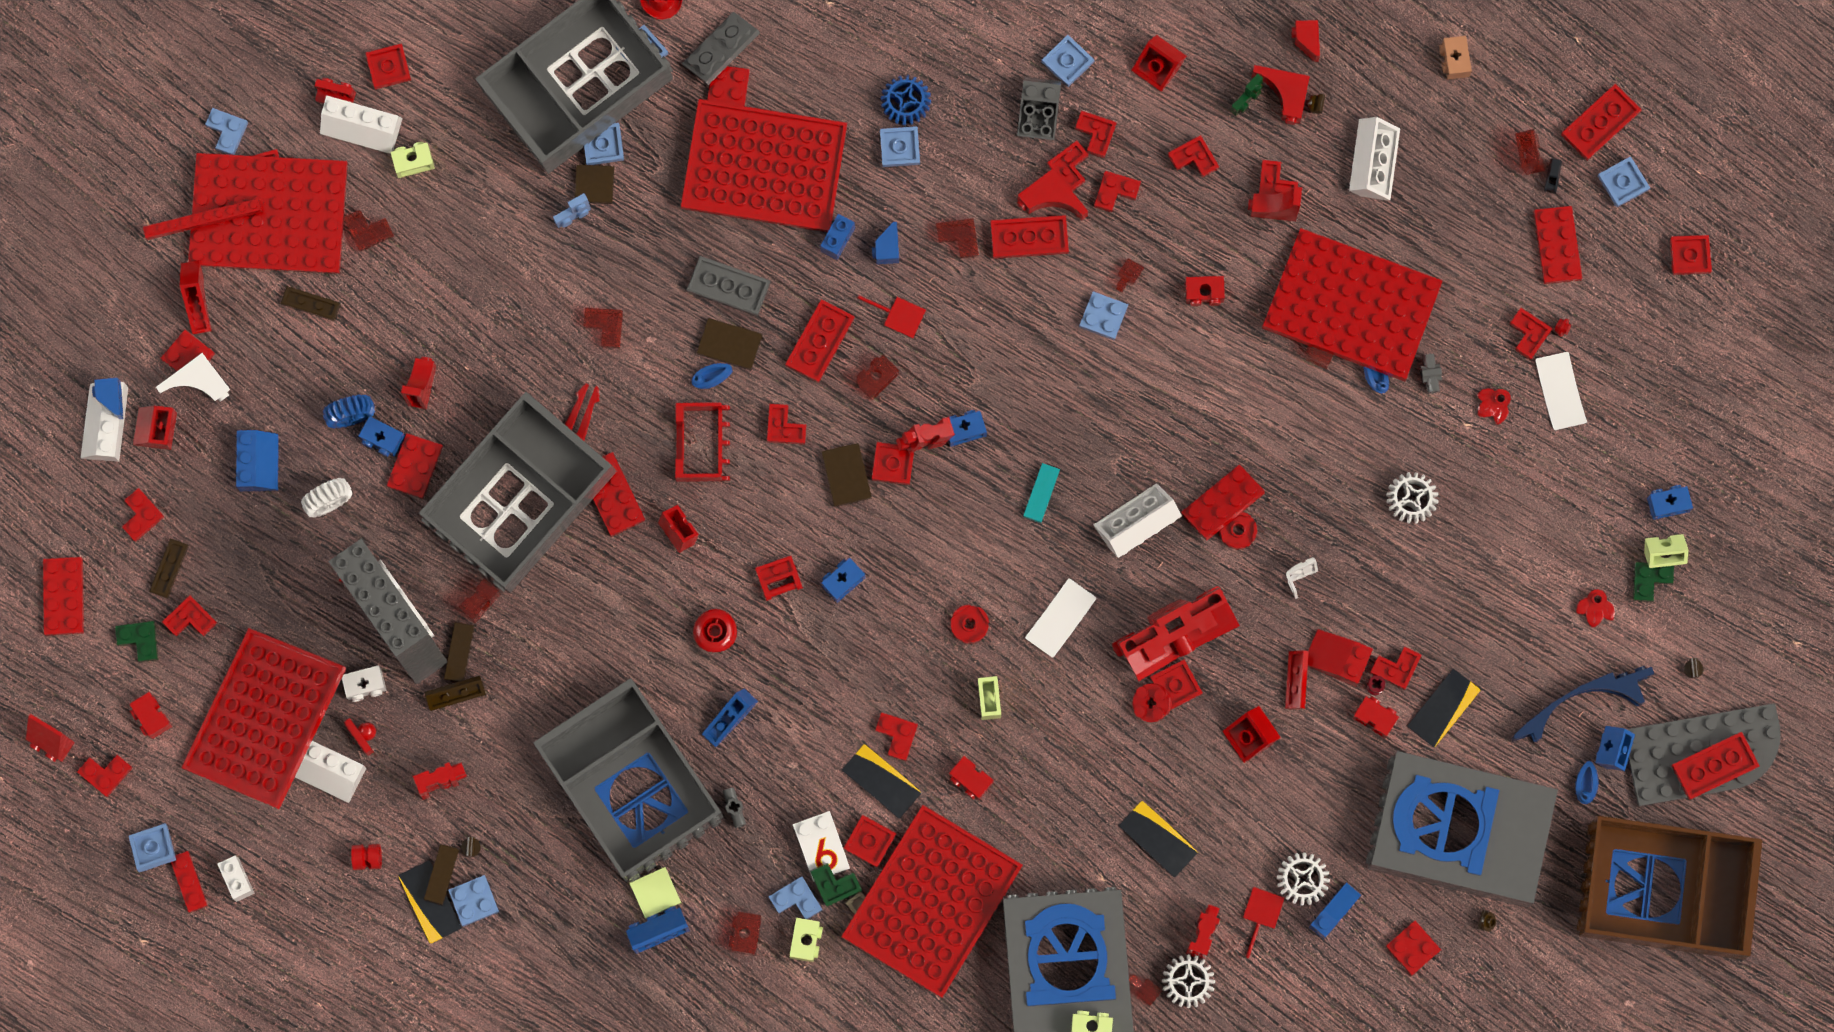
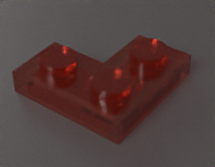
(961, 231)
(365, 235)
(609, 321)

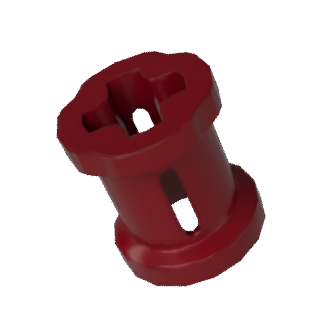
(1376, 691)

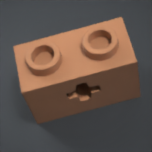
(1459, 48)

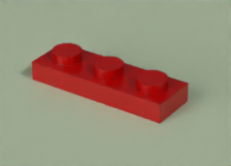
(1296, 680)
(189, 882)

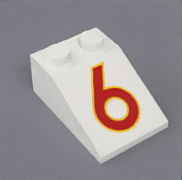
(821, 843)

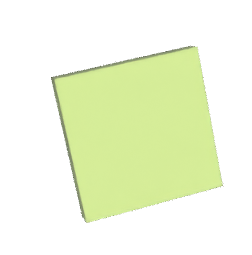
(655, 892)

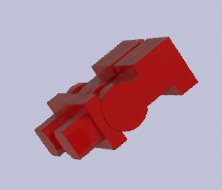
(926, 435)
(441, 778)
(1206, 926)

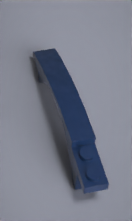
(1624, 686)

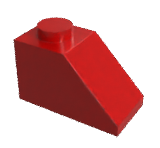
(1307, 38)

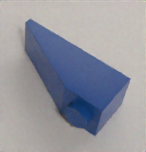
(729, 717)
(1335, 911)

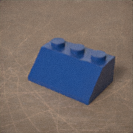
(257, 461)
(657, 929)

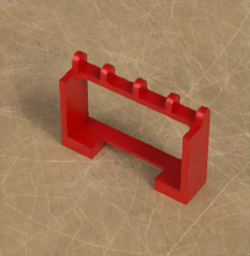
(679, 461)

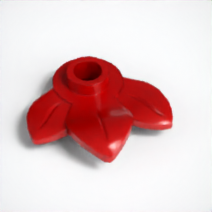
(1491, 405)
(1596, 610)

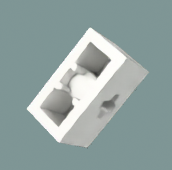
(353, 681)
(235, 878)

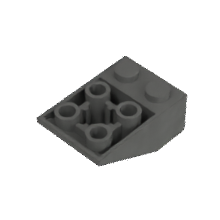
(1039, 108)

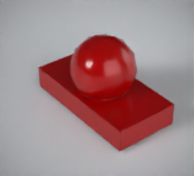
(362, 734)

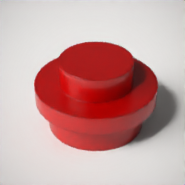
(1562, 327)

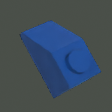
(887, 246)
(109, 394)

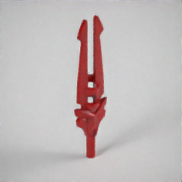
(587, 416)

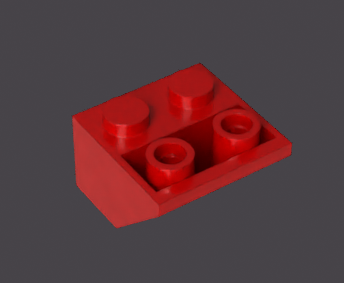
(155, 427)

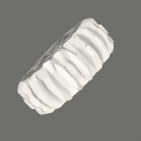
(1426, 490)
(326, 497)
(1295, 873)
(1179, 981)

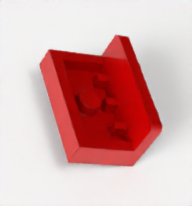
(340, 91)

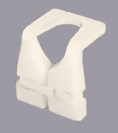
(1299, 571)

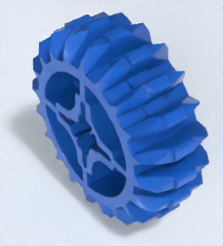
(899, 96)
(348, 411)

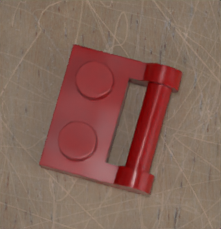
(775, 572)

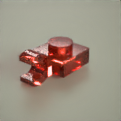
(1129, 273)
(1146, 991)

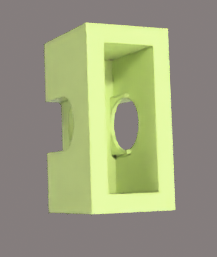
(421, 164)
(1673, 545)
(988, 693)
(805, 928)
(1079, 1022)

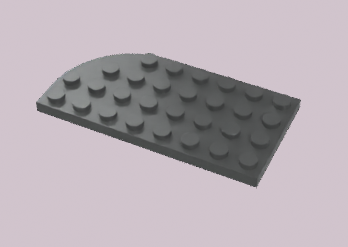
(1667, 743)

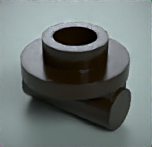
(1316, 103)
(1693, 668)
(470, 847)
(1487, 921)

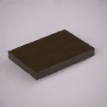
(729, 344)
(846, 475)

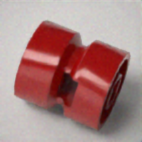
(366, 856)

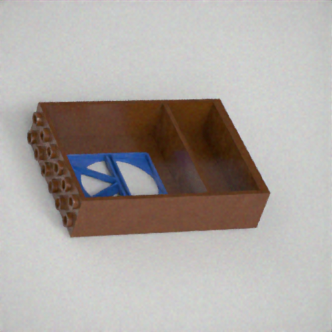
(1715, 878)

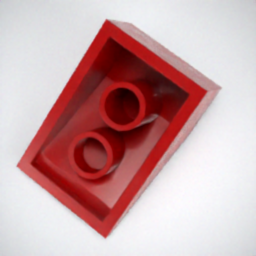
(1338, 657)
(48, 739)

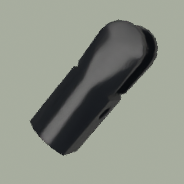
(1553, 173)

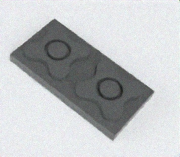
(720, 48)
(728, 286)

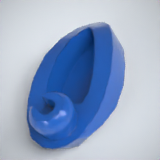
(711, 375)
(1377, 381)
(1587, 783)

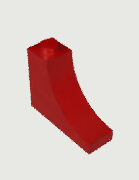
(1289, 88)
(1050, 192)
(1276, 206)
(194, 296)
(420, 383)

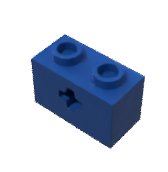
(837, 237)
(375, 429)
(975, 430)
(1660, 508)
(837, 589)
(1615, 748)

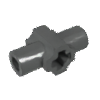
(1431, 373)
(737, 817)

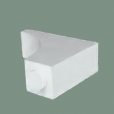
(198, 374)

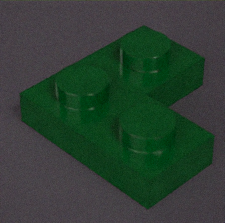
(1251, 92)
(1646, 578)
(143, 636)
(832, 889)

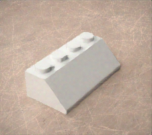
(359, 124)
(1374, 158)
(102, 430)
(1137, 520)
(330, 772)

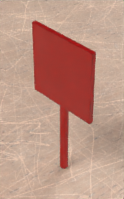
(902, 317)
(1264, 910)

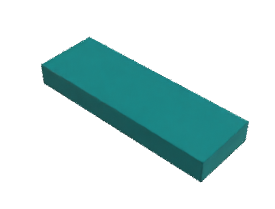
(1041, 493)

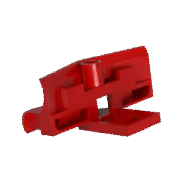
(1156, 646)

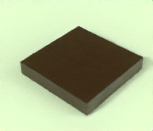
(595, 183)

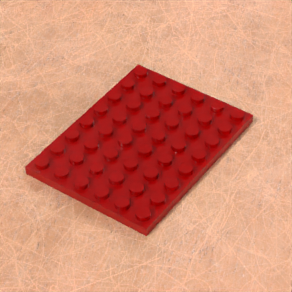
(764, 165)
(299, 216)
(1352, 304)
(264, 718)
(932, 901)

